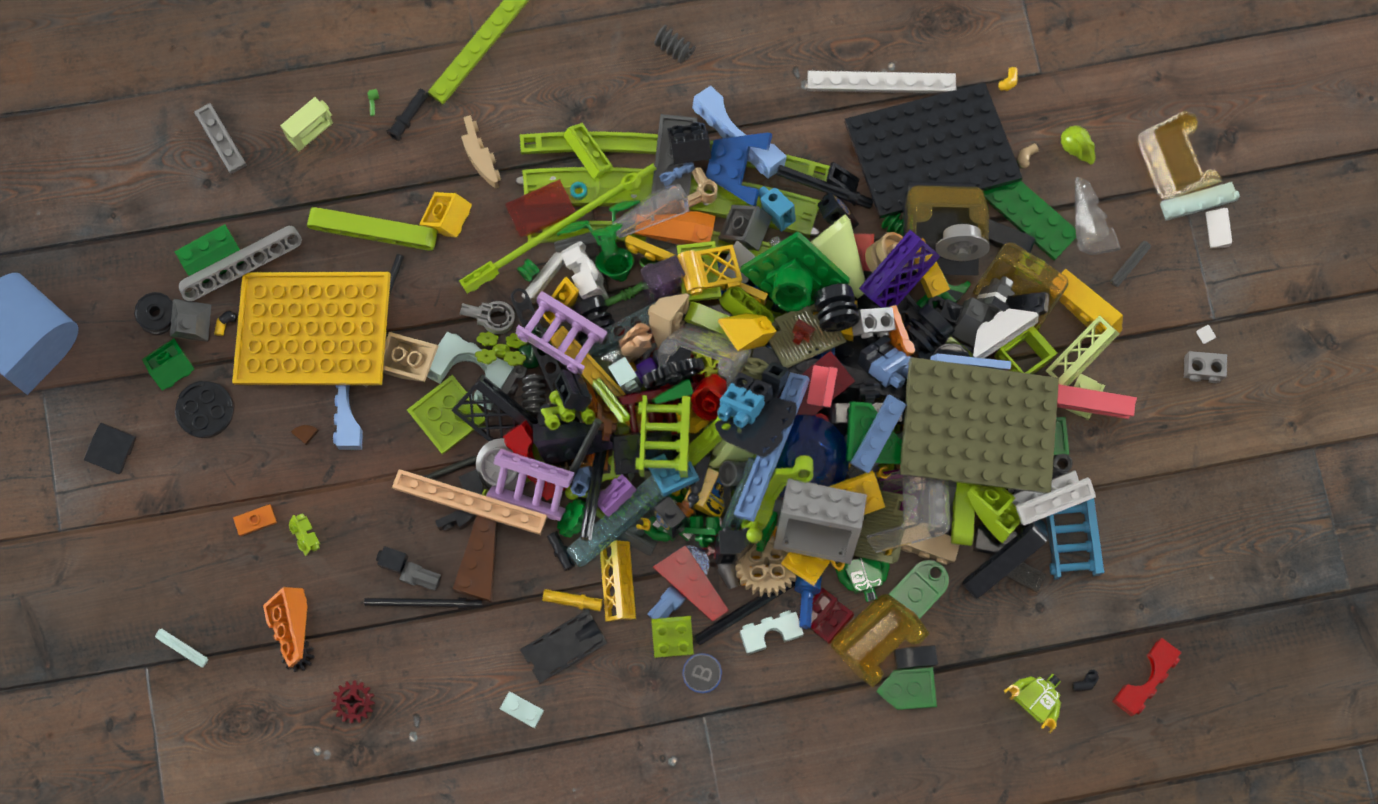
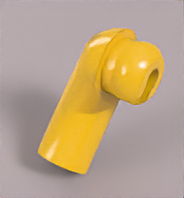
(1009, 82)

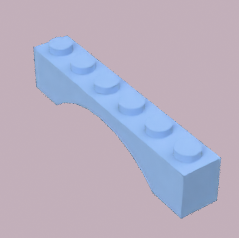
(711, 107)
(349, 433)

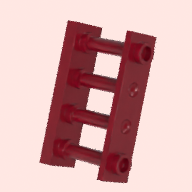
(630, 400)

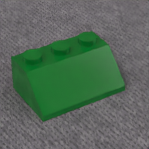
(207, 251)

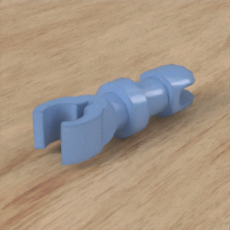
(668, 177)

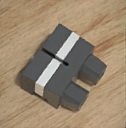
(996, 294)

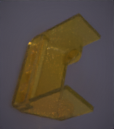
(923, 198)

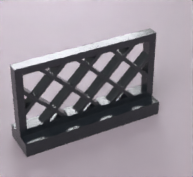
(503, 403)

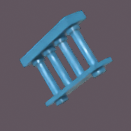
(1092, 545)

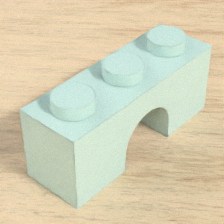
(625, 376)
(786, 625)

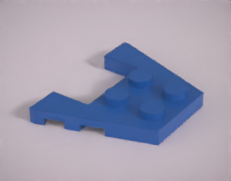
(730, 160)

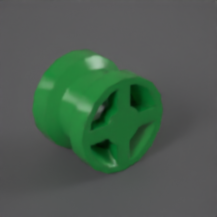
(528, 270)

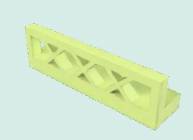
(1088, 356)

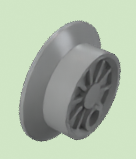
(962, 243)
(488, 471)

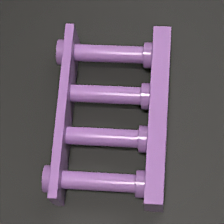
(562, 314)
(534, 468)

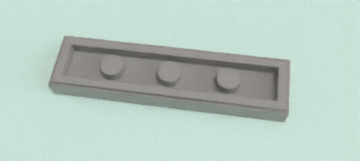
(220, 138)

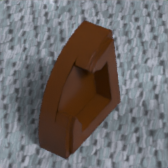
(304, 433)

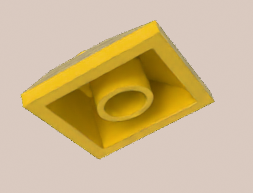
(747, 330)

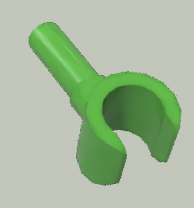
(372, 95)

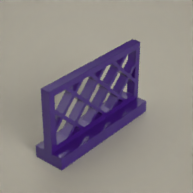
(894, 265)

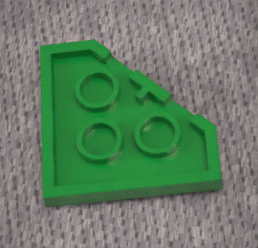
(859, 421)

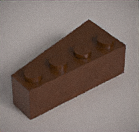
(478, 563)

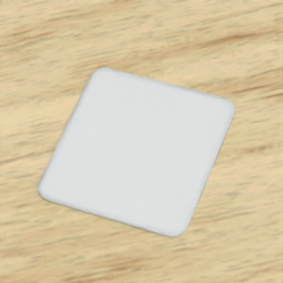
(1206, 334)

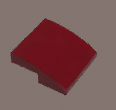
(828, 616)

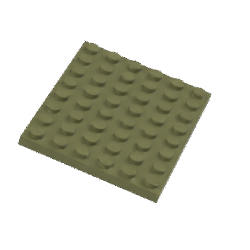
(979, 425)

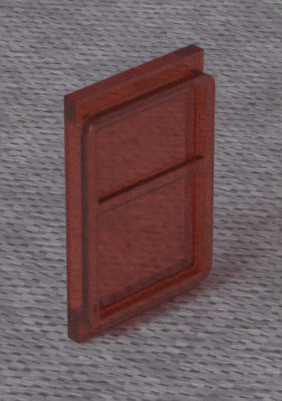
(540, 208)

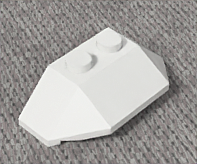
(1002, 330)

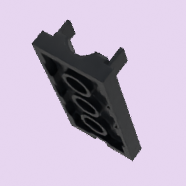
(564, 646)

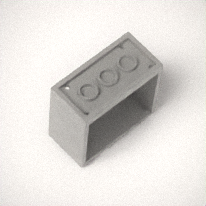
(806, 520)

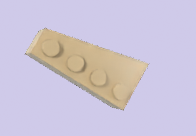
(934, 548)

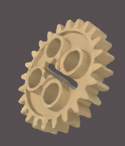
(768, 582)

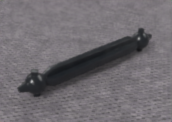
(701, 470)

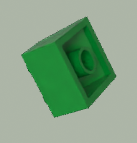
(168, 364)

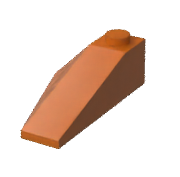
(682, 229)

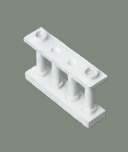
(1064, 493)

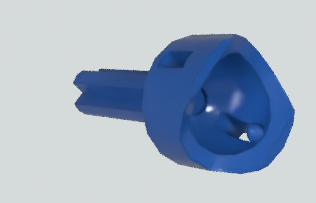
(807, 592)

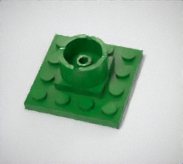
(793, 272)

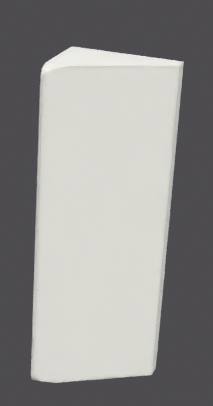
(544, 276)

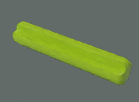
(611, 401)

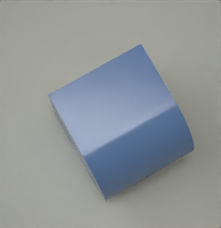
(32, 333)

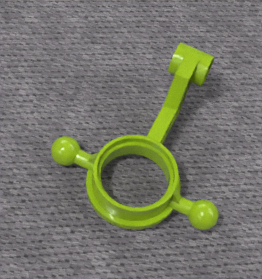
(801, 472)

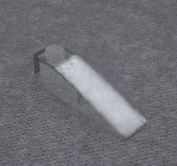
(1091, 228)

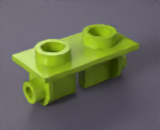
(299, 526)

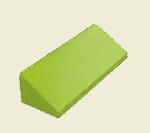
(587, 150)

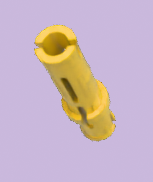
(580, 601)

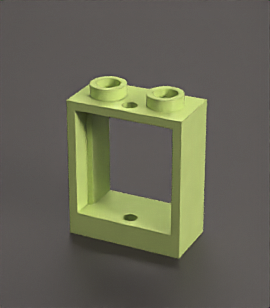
(307, 123)

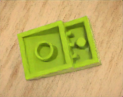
(995, 509)

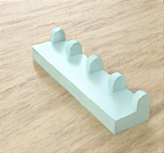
(1199, 201)

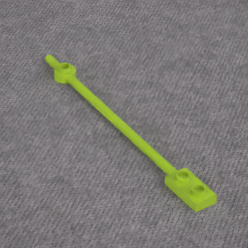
(489, 270)

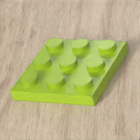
(436, 418)

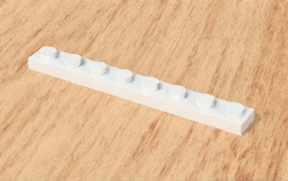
(881, 82)

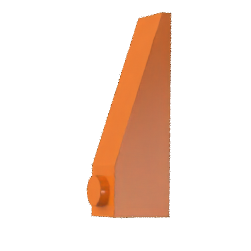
(287, 617)

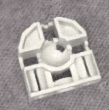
(587, 276)

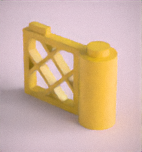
(695, 275)

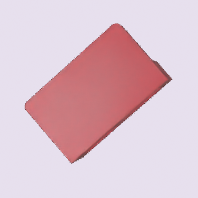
(822, 386)

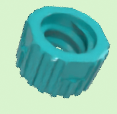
(578, 185)

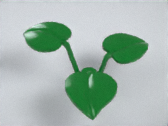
(608, 233)

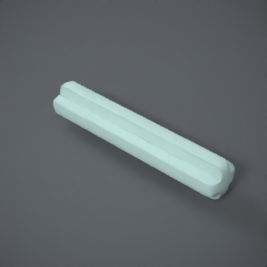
(181, 648)

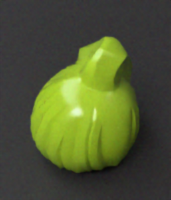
(1078, 143)

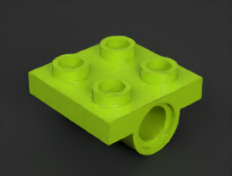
(672, 636)

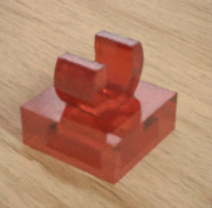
(802, 332)

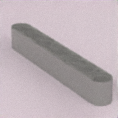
(234, 271)

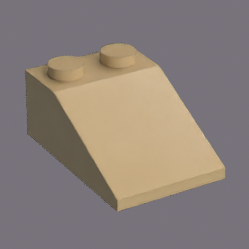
(408, 357)

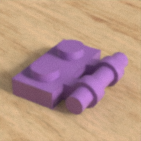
(615, 495)

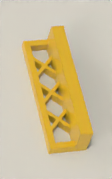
(621, 580)

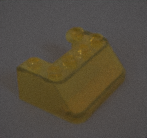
(876, 635)

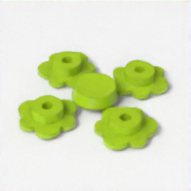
(500, 350)

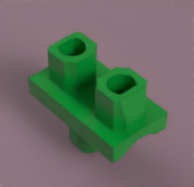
(696, 527)

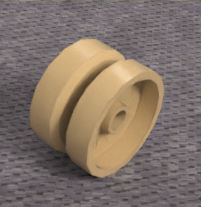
(880, 249)

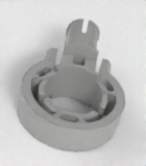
(484, 312)

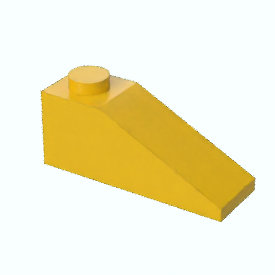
(934, 280)
(566, 294)

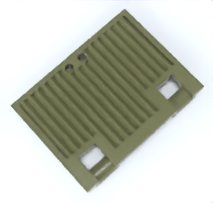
(791, 353)
(879, 521)

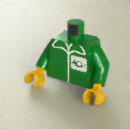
(863, 575)

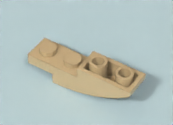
(478, 155)

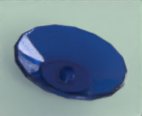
(822, 443)

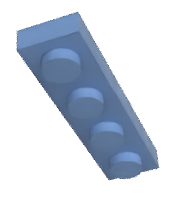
(878, 434)

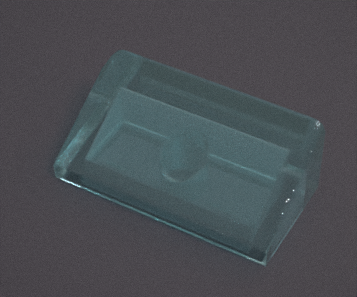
(613, 355)

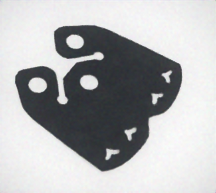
(766, 426)

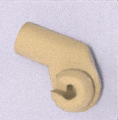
(1024, 155)

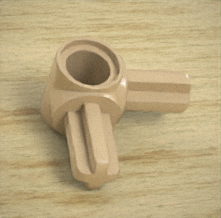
(703, 185)

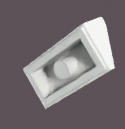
(1219, 228)

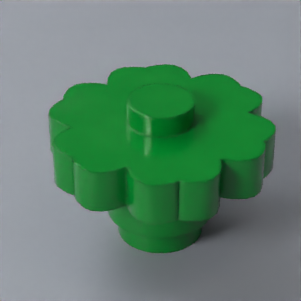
(572, 519)

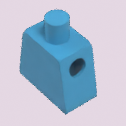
(778, 207)

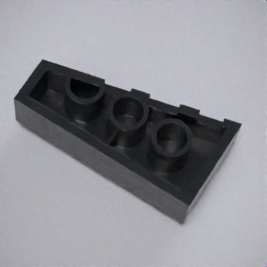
(566, 440)

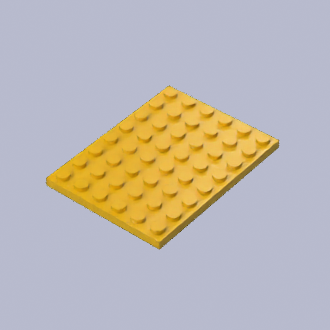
(311, 328)

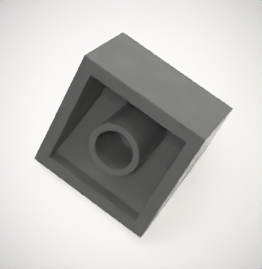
(746, 226)

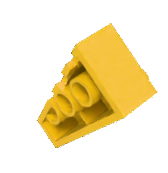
(1089, 305)

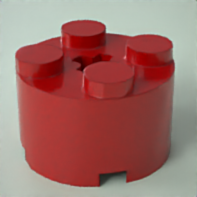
(707, 397)

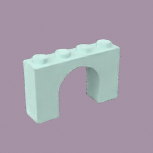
(454, 350)

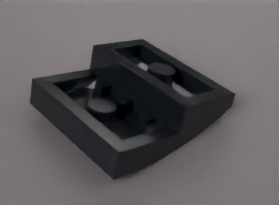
(110, 448)

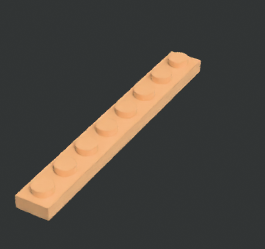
(469, 502)

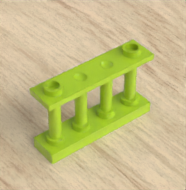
(681, 445)

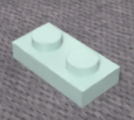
(522, 709)

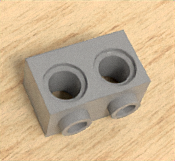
(873, 320)
(1204, 361)

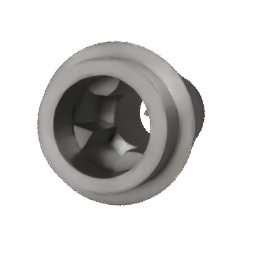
(728, 574)

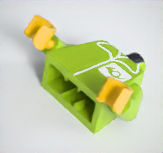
(1038, 698)

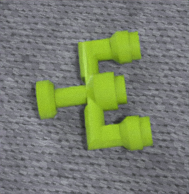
(566, 415)

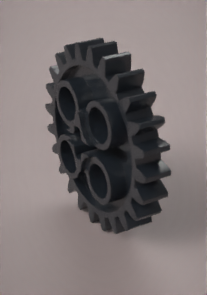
(673, 372)

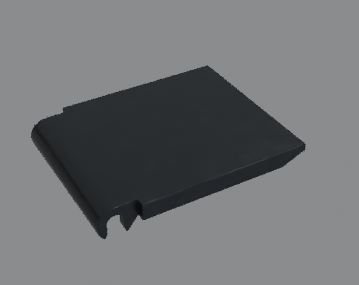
(933, 230)

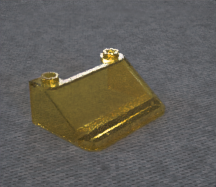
(1173, 159)
(1028, 275)

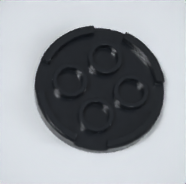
(204, 409)

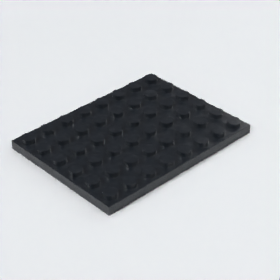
(932, 140)

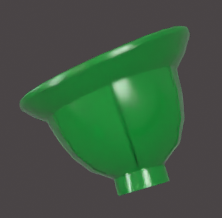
(617, 265)

